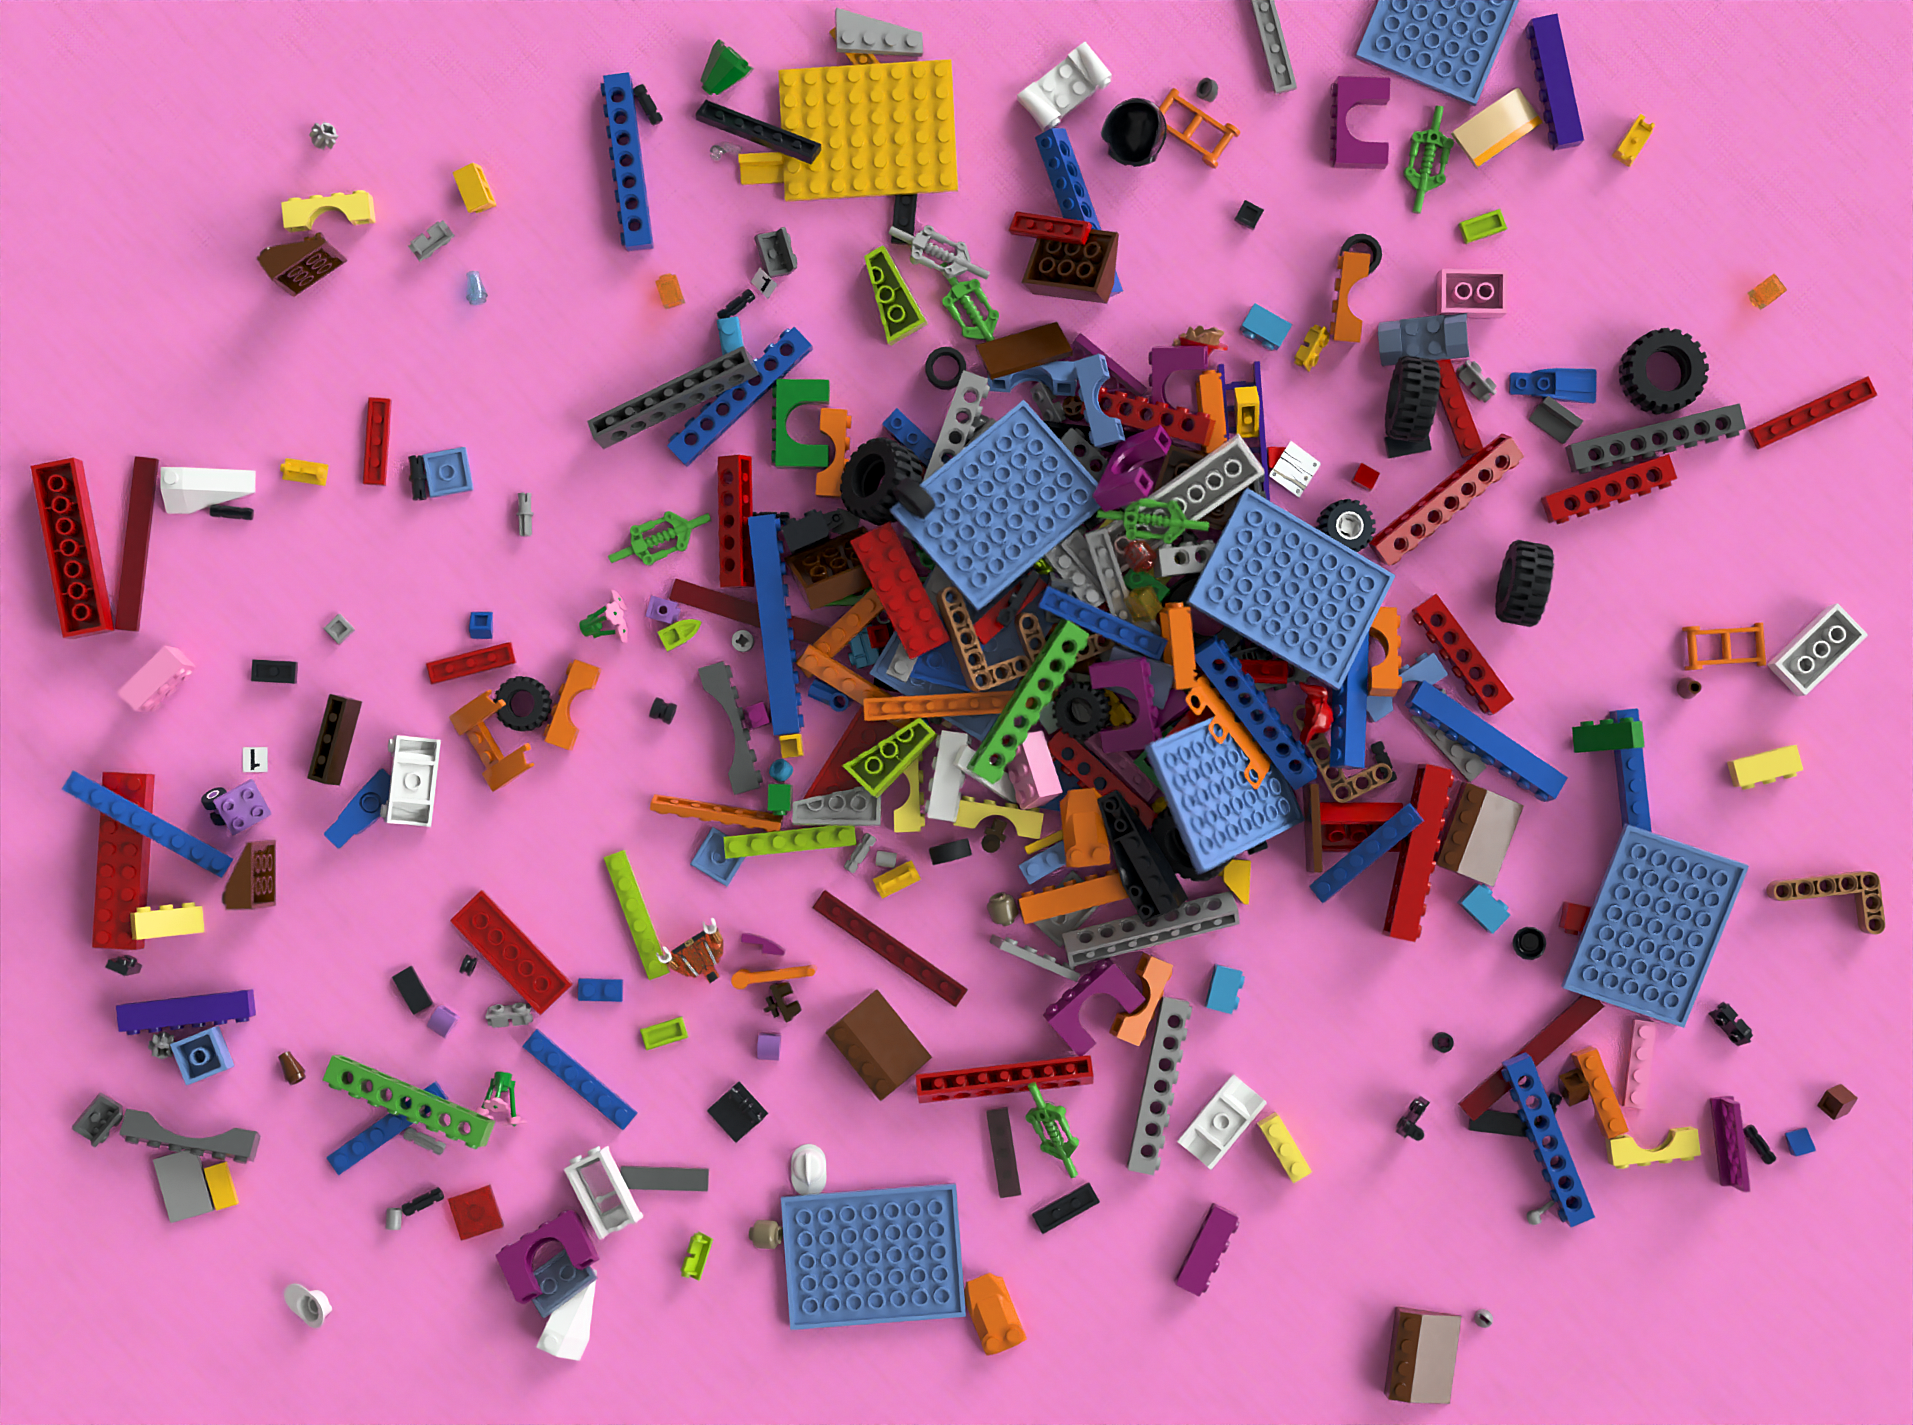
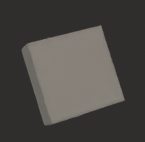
(339, 629)

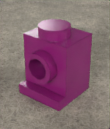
(757, 715)

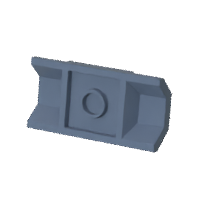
(1424, 337)

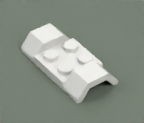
(1222, 1121)

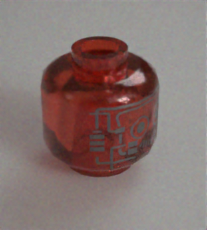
(1139, 556)

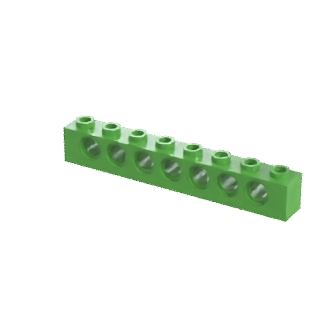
(1017, 704)
(479, 1125)

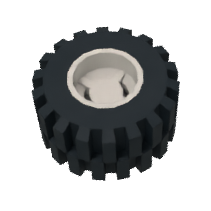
(1347, 523)

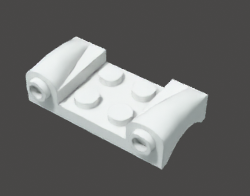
(1065, 87)
(412, 780)

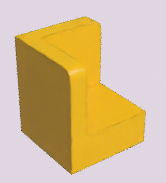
(791, 745)

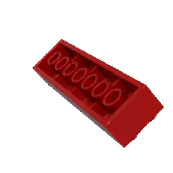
(72, 548)
(1417, 854)
(121, 865)

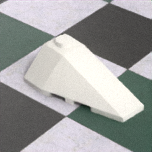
(194, 489)
(569, 1326)

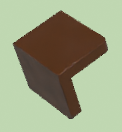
(1573, 1087)
(1837, 1101)

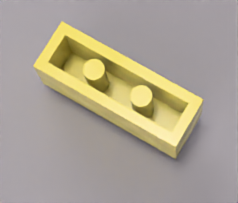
(1765, 767)
(167, 921)
(1284, 1147)

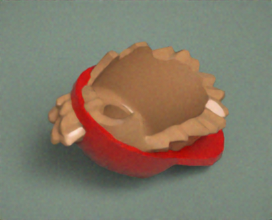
(1201, 337)

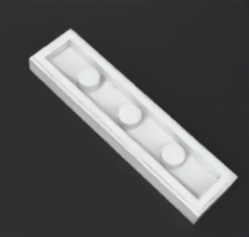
(1003, 787)

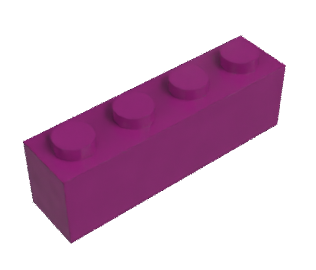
(1206, 1250)

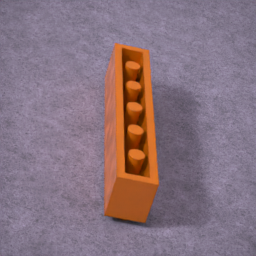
(1071, 897)

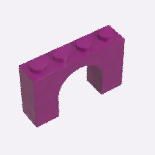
(1346, 149)
(1168, 360)
(1122, 479)
(1134, 676)
(1174, 707)
(1065, 1012)
(518, 1257)

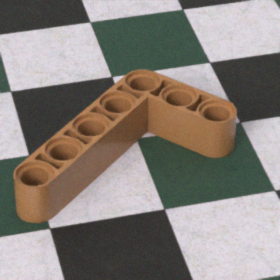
(1034, 631)
(973, 647)
(1341, 780)
(1834, 887)

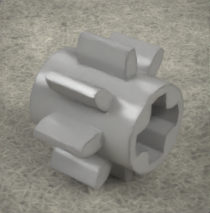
(323, 135)
(161, 1045)

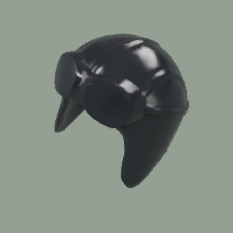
(1135, 132)

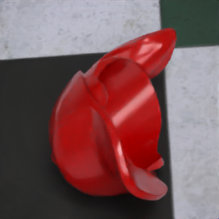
(1318, 712)

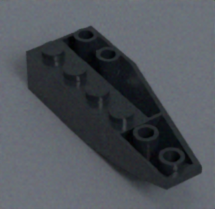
(1139, 860)

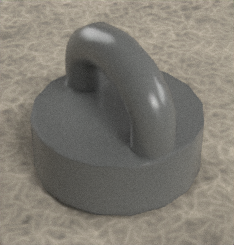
(1207, 89)

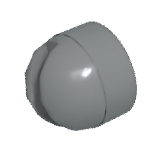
(1485, 1313)

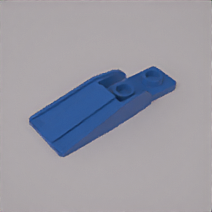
(1558, 383)
(361, 811)

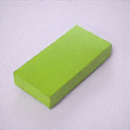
(1482, 226)
(664, 1033)

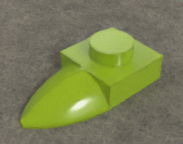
(678, 633)

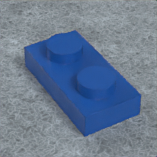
(600, 990)

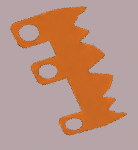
(1226, 719)

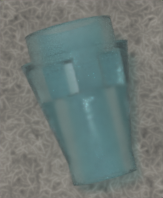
(475, 289)

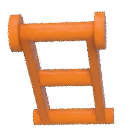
(1229, 130)
(1694, 664)
(744, 977)

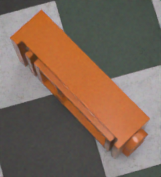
(1210, 401)
(1179, 651)

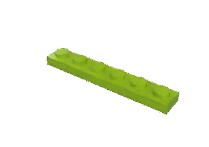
(789, 841)
(636, 914)

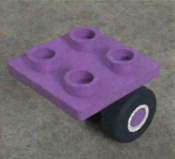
(237, 807)

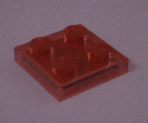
(475, 1212)

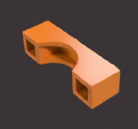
(1352, 268)
(834, 425)
(1384, 678)
(562, 730)
(1153, 976)
(1606, 1107)

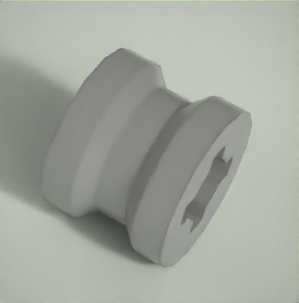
(745, 643)

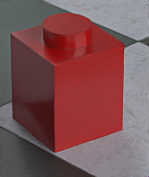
(1573, 917)

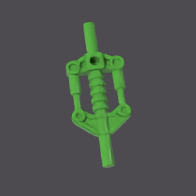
(1431, 138)
(959, 291)
(1176, 523)
(681, 529)
(1048, 1114)

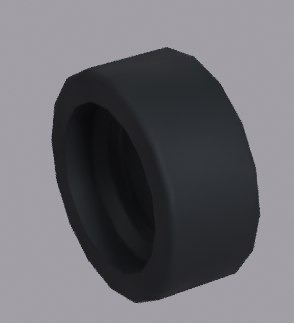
(1371, 242)
(944, 351)
(914, 498)
(950, 851)

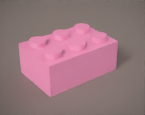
(1472, 291)
(157, 679)
(1033, 773)

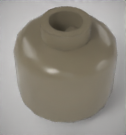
(1002, 908)
(766, 1234)

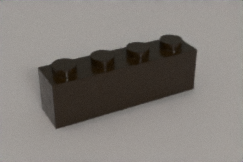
(334, 739)

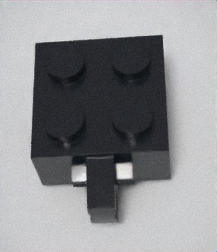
(811, 529)

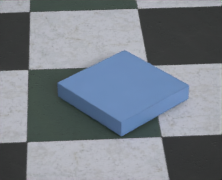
(448, 472)
(712, 860)

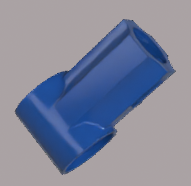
(828, 695)

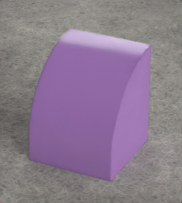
(443, 1021)
(769, 1046)

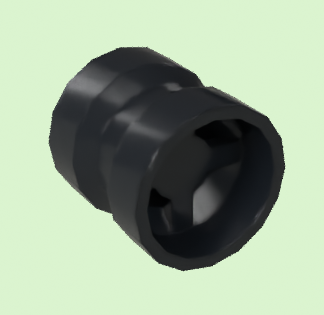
(663, 710)

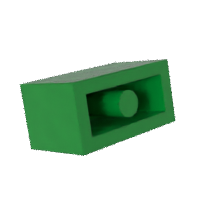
(780, 798)

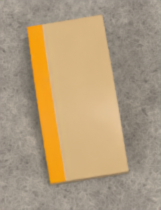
(1496, 127)

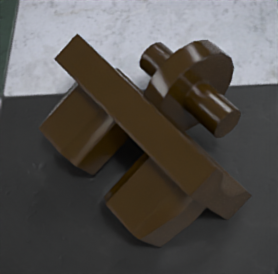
(991, 841)
(787, 1010)

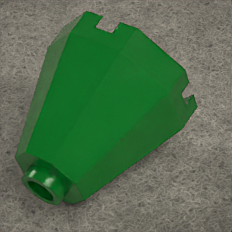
(723, 69)

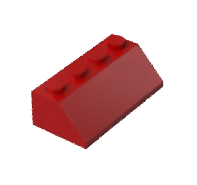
(1352, 822)

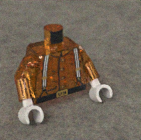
(697, 954)

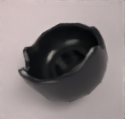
(1529, 943)

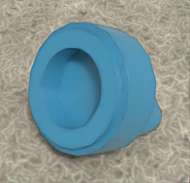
(781, 770)

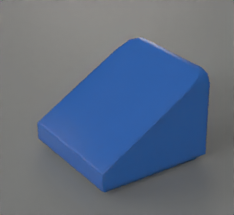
(481, 625)
(1800, 1142)

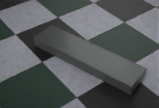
(665, 1178)

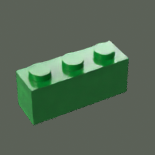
(1608, 735)

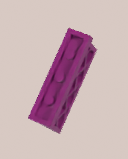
(1115, 370)
(1730, 1143)

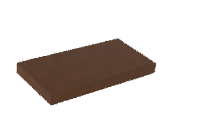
(1024, 350)
(1312, 828)

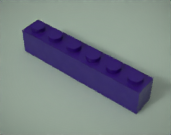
(1555, 82)
(186, 1010)

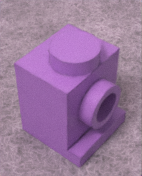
(654, 606)

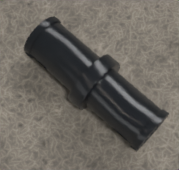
(417, 478)

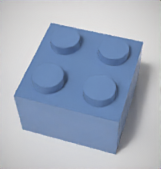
(202, 1055)

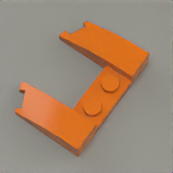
(471, 720)

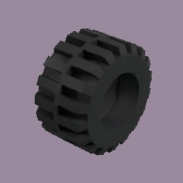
(541, 703)
(1069, 722)

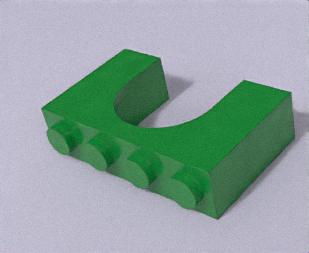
(790, 395)

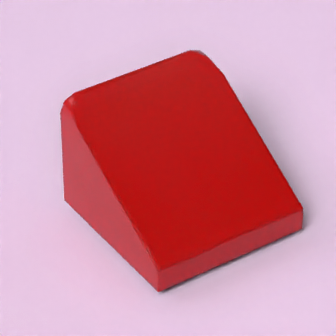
(1274, 455)
(1365, 477)
(878, 636)

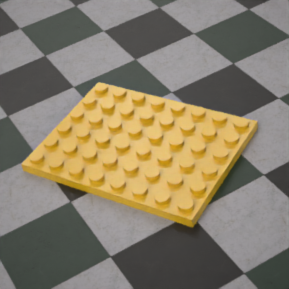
(878, 129)

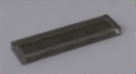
(1003, 1152)

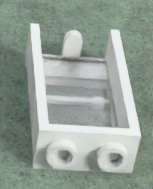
(602, 1192)

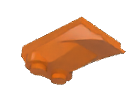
(1083, 829)
(993, 1314)

